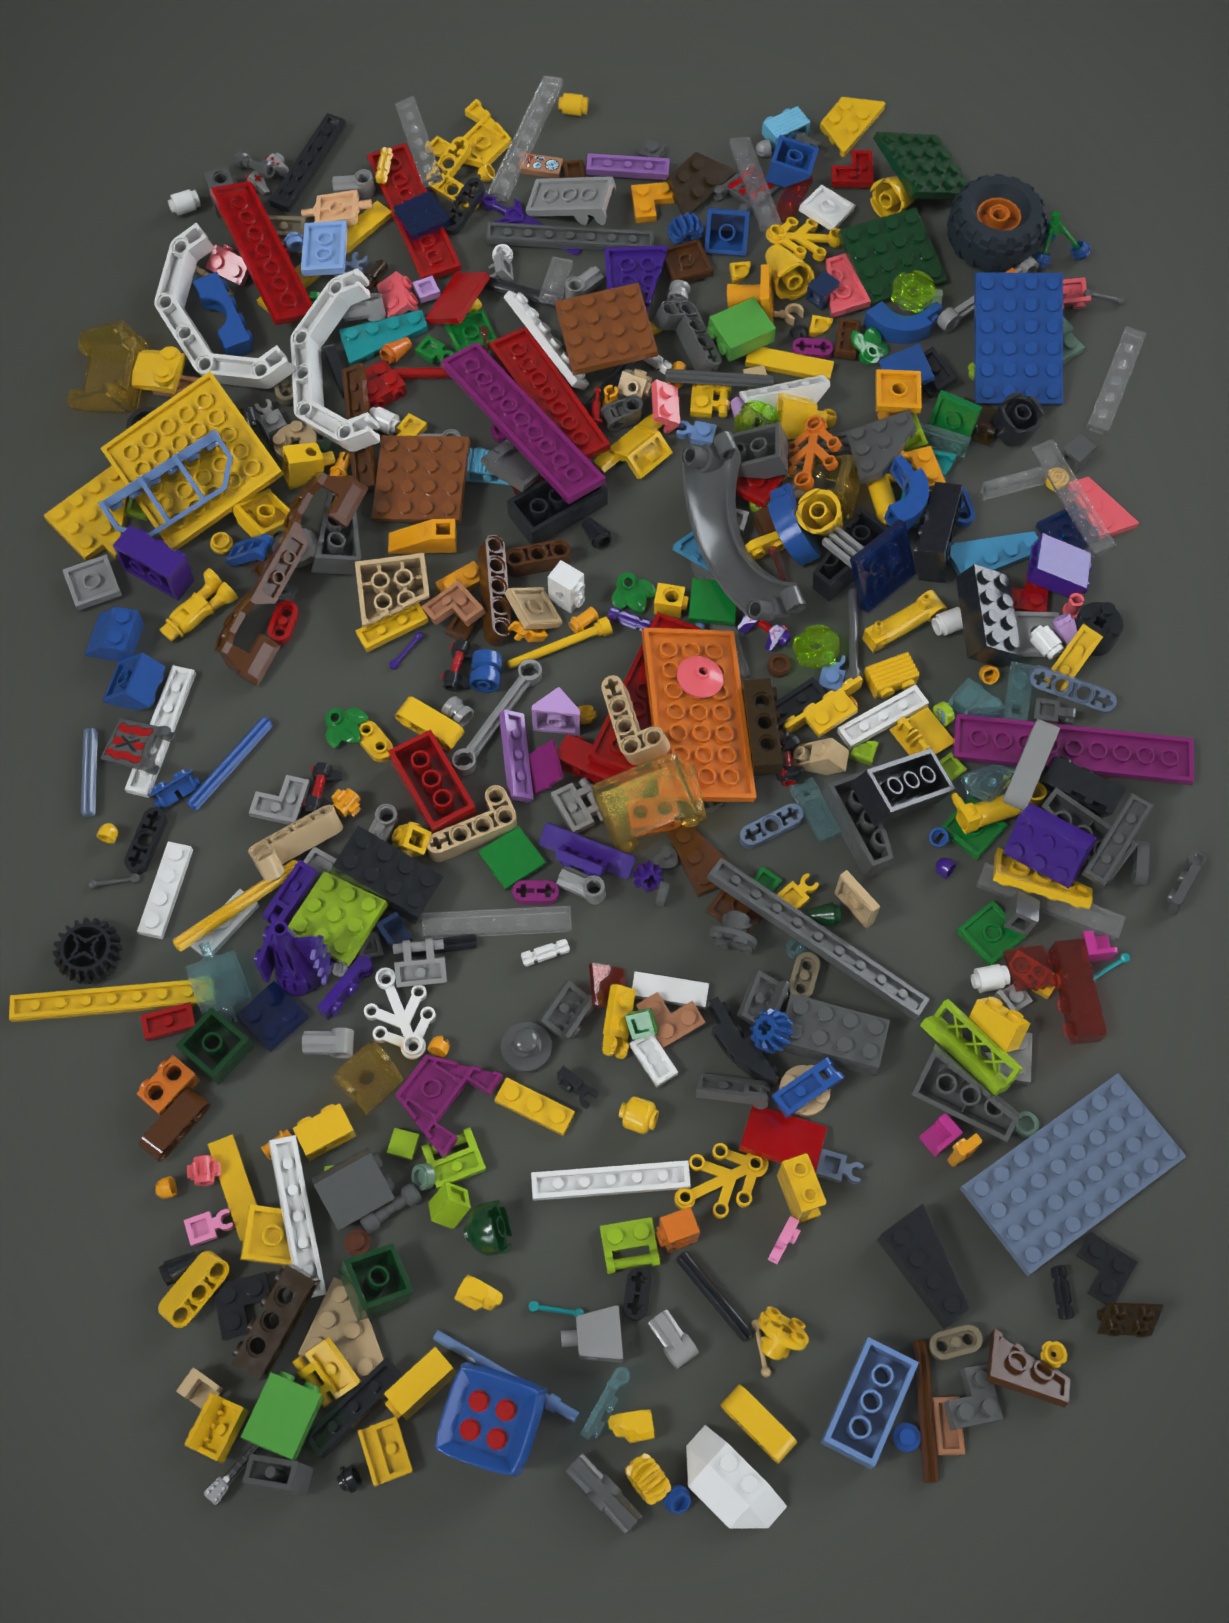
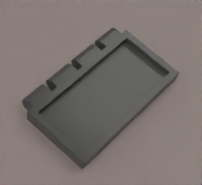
(510, 466)

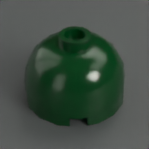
(488, 1229)

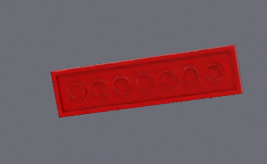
(262, 252)
(432, 253)
(543, 383)
(606, 747)

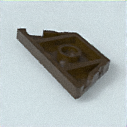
(696, 180)

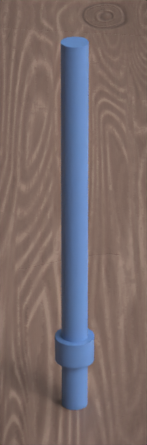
(552, 1402)

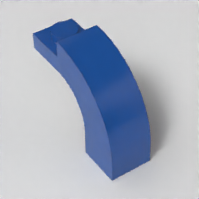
(901, 328)
(915, 490)
(797, 541)

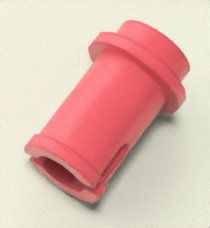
(1073, 605)

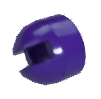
(945, 867)

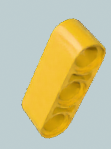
(422, 718)
(193, 1289)
(758, 1423)

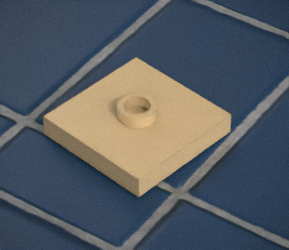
(533, 608)
(856, 899)

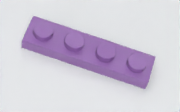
(627, 166)
(516, 756)

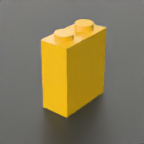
(419, 1384)

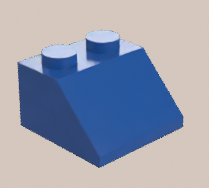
(791, 162)
(727, 231)
(115, 634)
(135, 682)

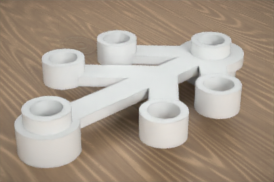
(401, 1018)

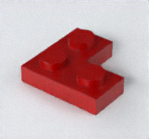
(858, 174)
(1031, 598)

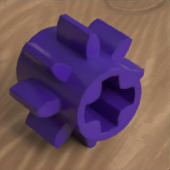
(647, 876)

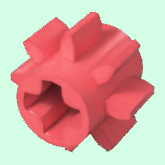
(203, 1170)

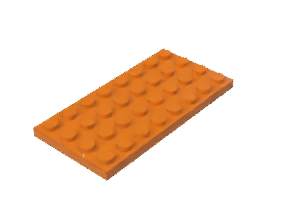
(706, 730)

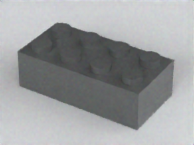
(844, 1035)

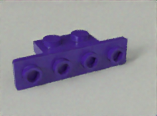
(586, 853)

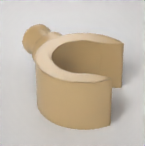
(785, 314)

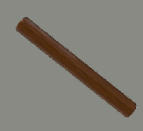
(925, 1412)

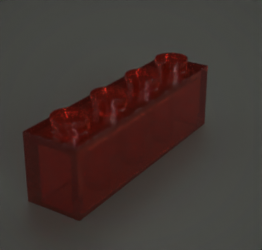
(1077, 991)

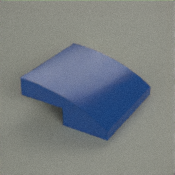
(909, 360)

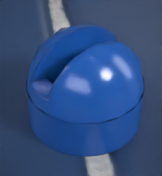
(934, 834)

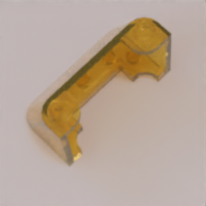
(108, 376)
(649, 799)

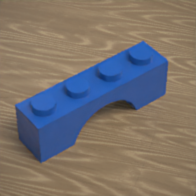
(214, 296)

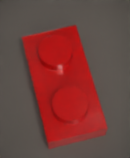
(168, 1021)

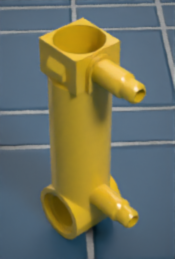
(882, 496)
(903, 621)
(976, 815)

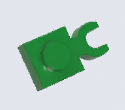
(432, 350)

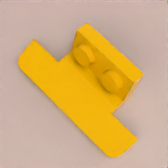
(640, 447)

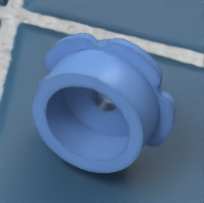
(294, 241)

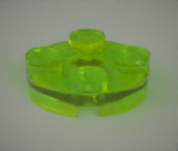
(913, 301)
(751, 410)
(819, 657)

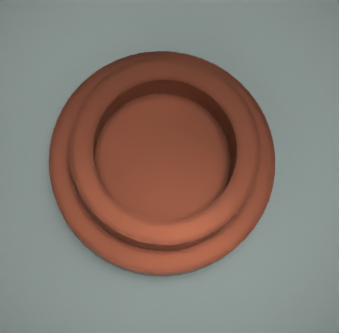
(357, 1242)

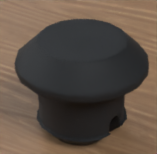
(798, 331)

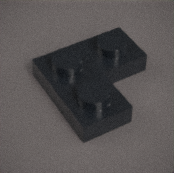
(1113, 1268)
(232, 1300)

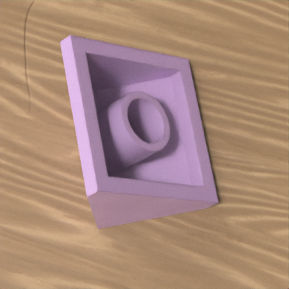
(556, 714)

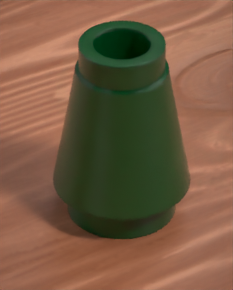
(826, 914)

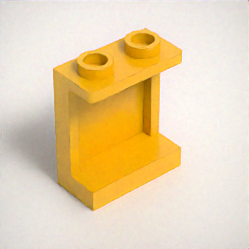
(801, 1188)

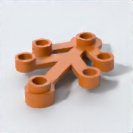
(814, 428)

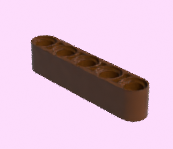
(493, 556)

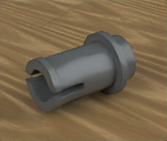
(803, 138)

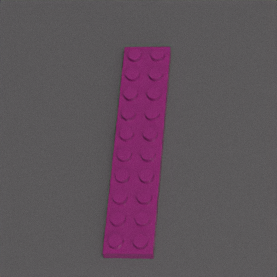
(523, 423)
(1099, 750)

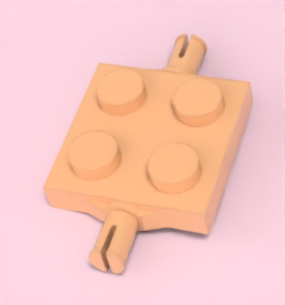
(337, 207)

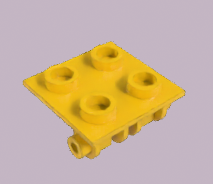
(921, 733)

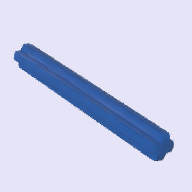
(232, 760)

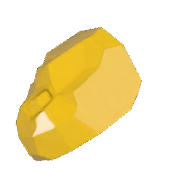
(477, 1294)
(633, 1425)

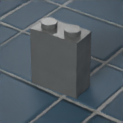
(354, 1188)

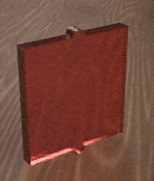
(1029, 968)
(601, 979)

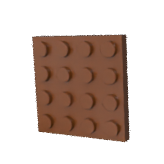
(606, 329)
(420, 478)

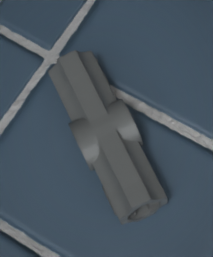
(603, 1493)

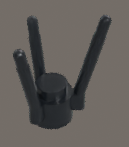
(252, 417)

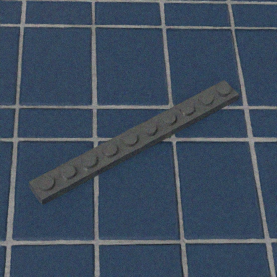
(818, 939)

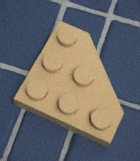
(352, 1337)

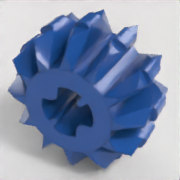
(685, 228)
(771, 1030)

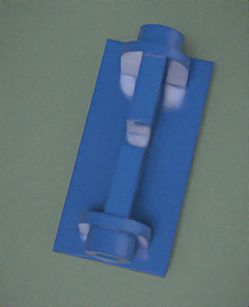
(165, 792)

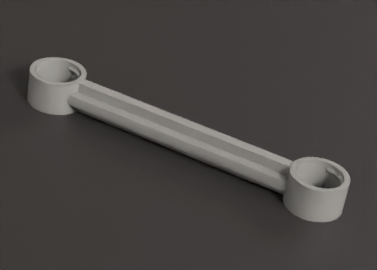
(951, 317)
(493, 721)

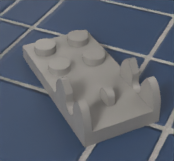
(572, 198)

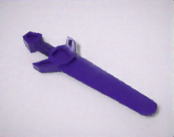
(514, 215)

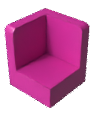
(1098, 947)
(940, 1135)

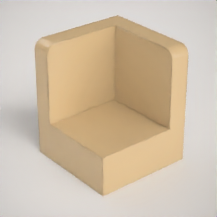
(197, 1387)

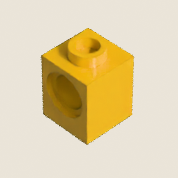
(670, 592)

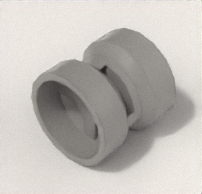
(457, 711)

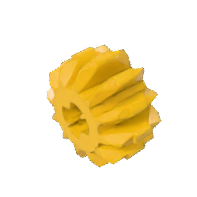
(648, 1479)

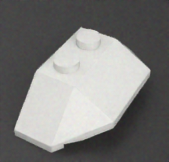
(809, 388)
(729, 1484)

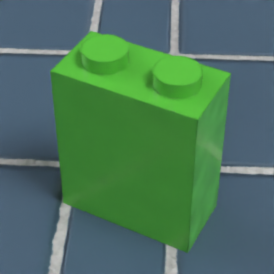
(741, 329)
(283, 1415)

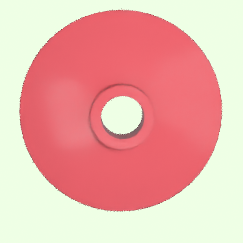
(697, 684)

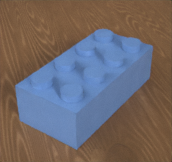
(869, 1403)

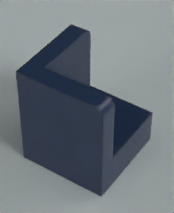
(820, 289)
(393, 930)

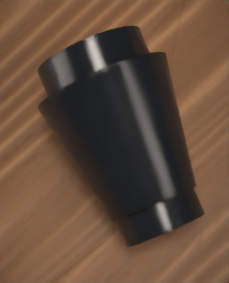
(597, 534)
(175, 1267)

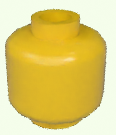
(639, 1115)

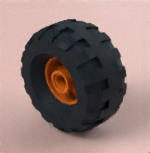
(996, 222)

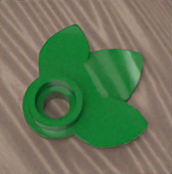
(869, 346)
(633, 596)
(345, 727)

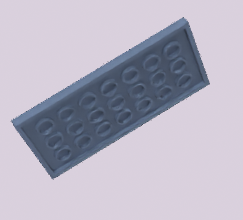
(1072, 1174)

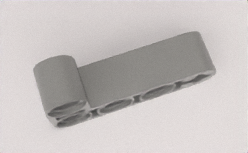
(1031, 764)

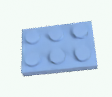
(324, 248)

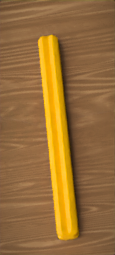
(230, 910)

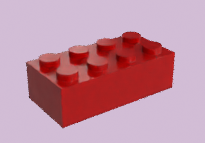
(431, 782)

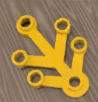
(779, 235)
(725, 1178)

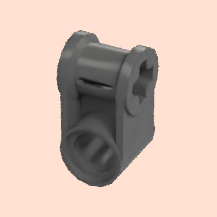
(622, 413)

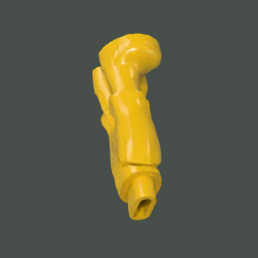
(196, 608)

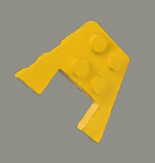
(486, 138)

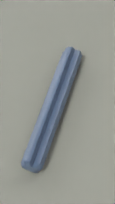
(89, 772)

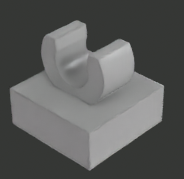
(502, 268)

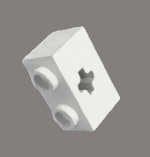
(566, 587)

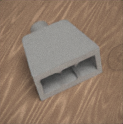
(596, 1335)

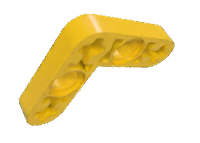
(448, 181)

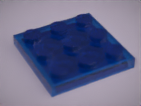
(883, 565)

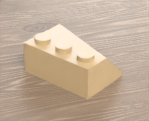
(390, 585)

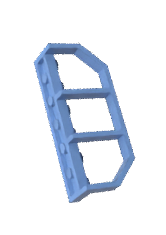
(171, 466)

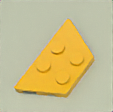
(850, 121)

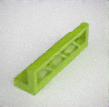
(966, 1054)

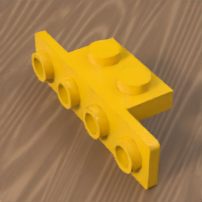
(829, 712)

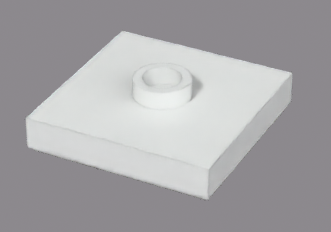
(826, 207)

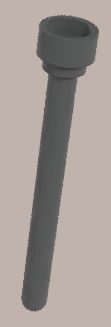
(853, 670)

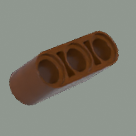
(546, 551)
(174, 1124)

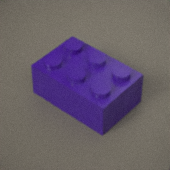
(154, 562)
(1049, 845)

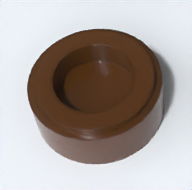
(779, 665)

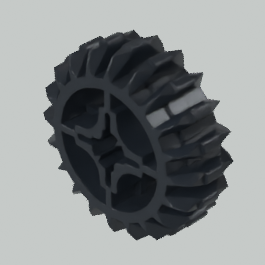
(70, 965)

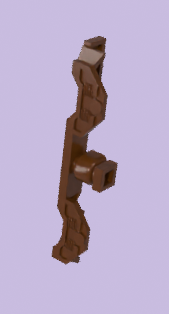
(277, 570)

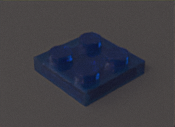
(272, 1016)

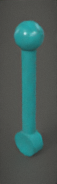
(1124, 958)
(534, 1307)

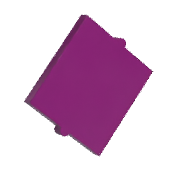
(545, 767)

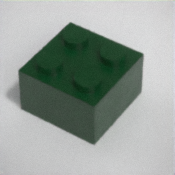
(214, 1046)
(375, 1281)

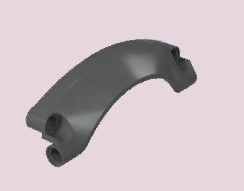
(710, 499)

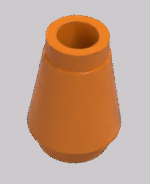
(395, 350)

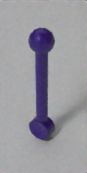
(394, 664)

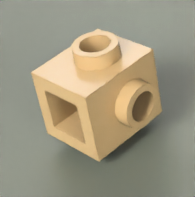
(635, 383)

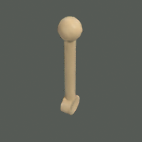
(765, 1371)

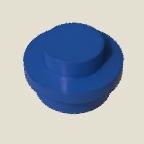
(906, 1437)
(677, 1499)

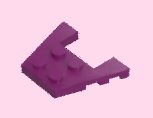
(433, 1090)

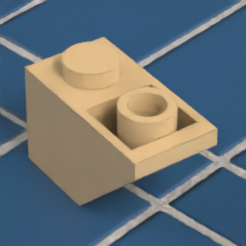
(821, 757)

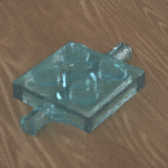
(218, 982)

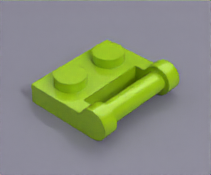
(457, 1165)
(629, 1236)

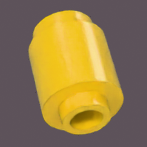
(573, 104)

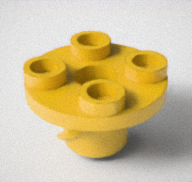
(781, 1334)

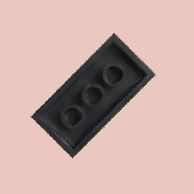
(543, 512)
(988, 616)
(902, 786)
(386, 873)

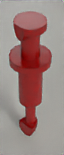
(596, 407)

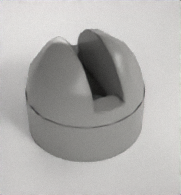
(763, 148)

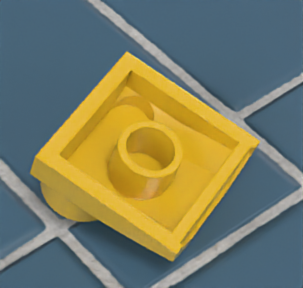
(158, 370)
(261, 514)

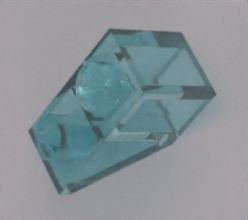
(974, 700)

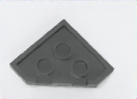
(879, 443)

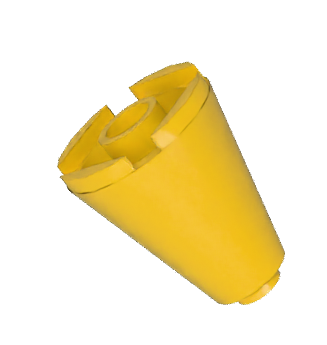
(889, 196)
(788, 273)
(819, 512)

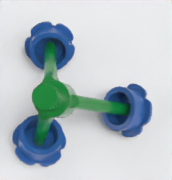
(1053, 228)

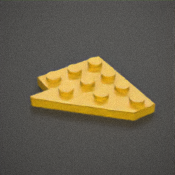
(84, 522)

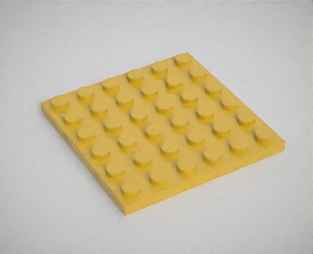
(173, 428)

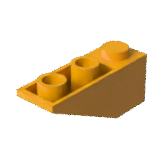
(425, 537)

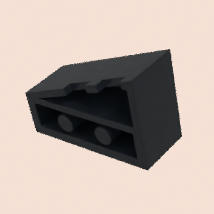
(1083, 786)

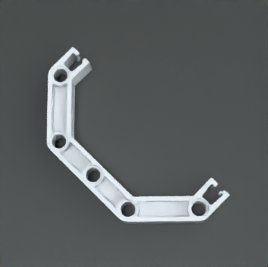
(170, 303)
(307, 361)

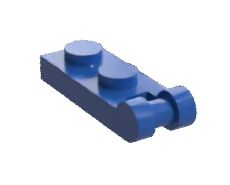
(250, 550)
(807, 1087)

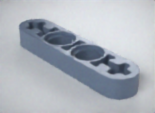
(1071, 690)

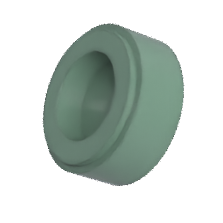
(1026, 1125)
(423, 1176)

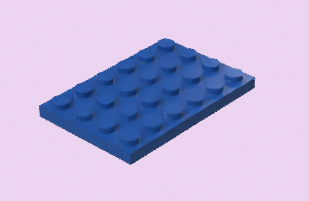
(1018, 337)

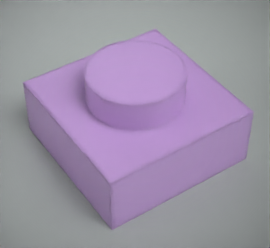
(426, 289)

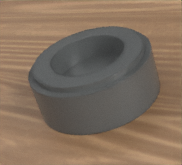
(662, 893)

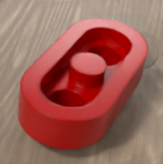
(283, 624)

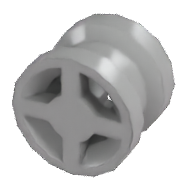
(678, 290)

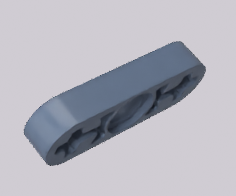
(789, 823)

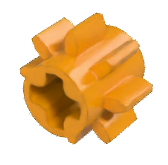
(346, 802)

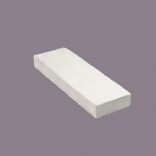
(671, 990)

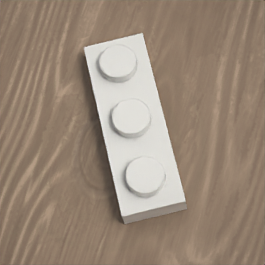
(222, 934)

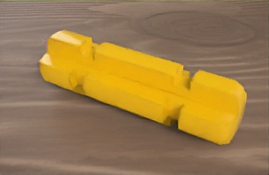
(384, 165)

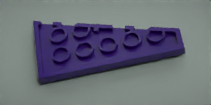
(633, 266)

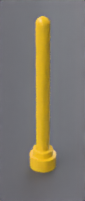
(600, 628)

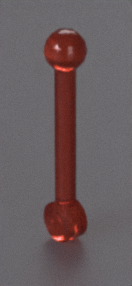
(484, 331)
(773, 552)

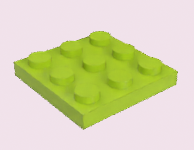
(339, 914)

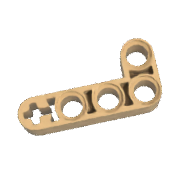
(626, 719)
(470, 827)
(294, 840)

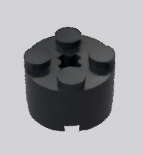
(1017, 419)
(1105, 621)

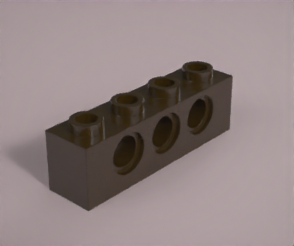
(761, 692)
(246, 1355)

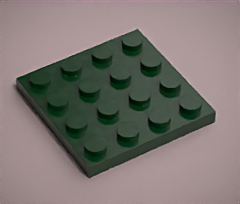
(922, 164)
(888, 248)

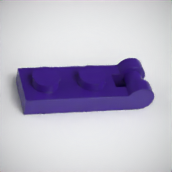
(292, 893)
(345, 987)

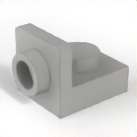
(1012, 999)

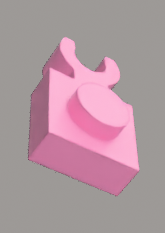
(205, 1227)
(787, 1236)

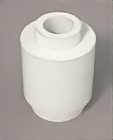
(184, 202)
(387, 420)
(947, 622)
(1046, 642)
(990, 978)

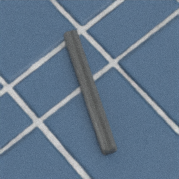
(718, 378)

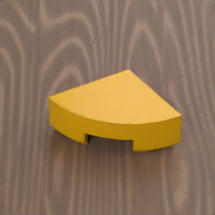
(739, 271)
(819, 325)

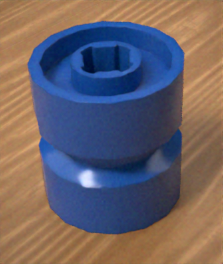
(486, 671)

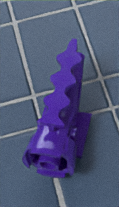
(297, 961)

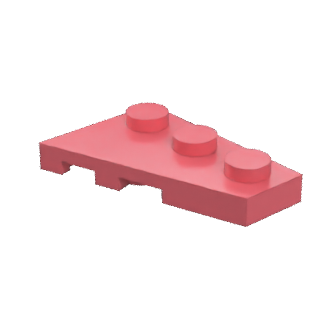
(850, 294)
(1111, 513)

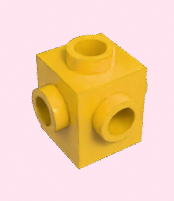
(411, 839)

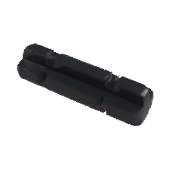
(1062, 1292)

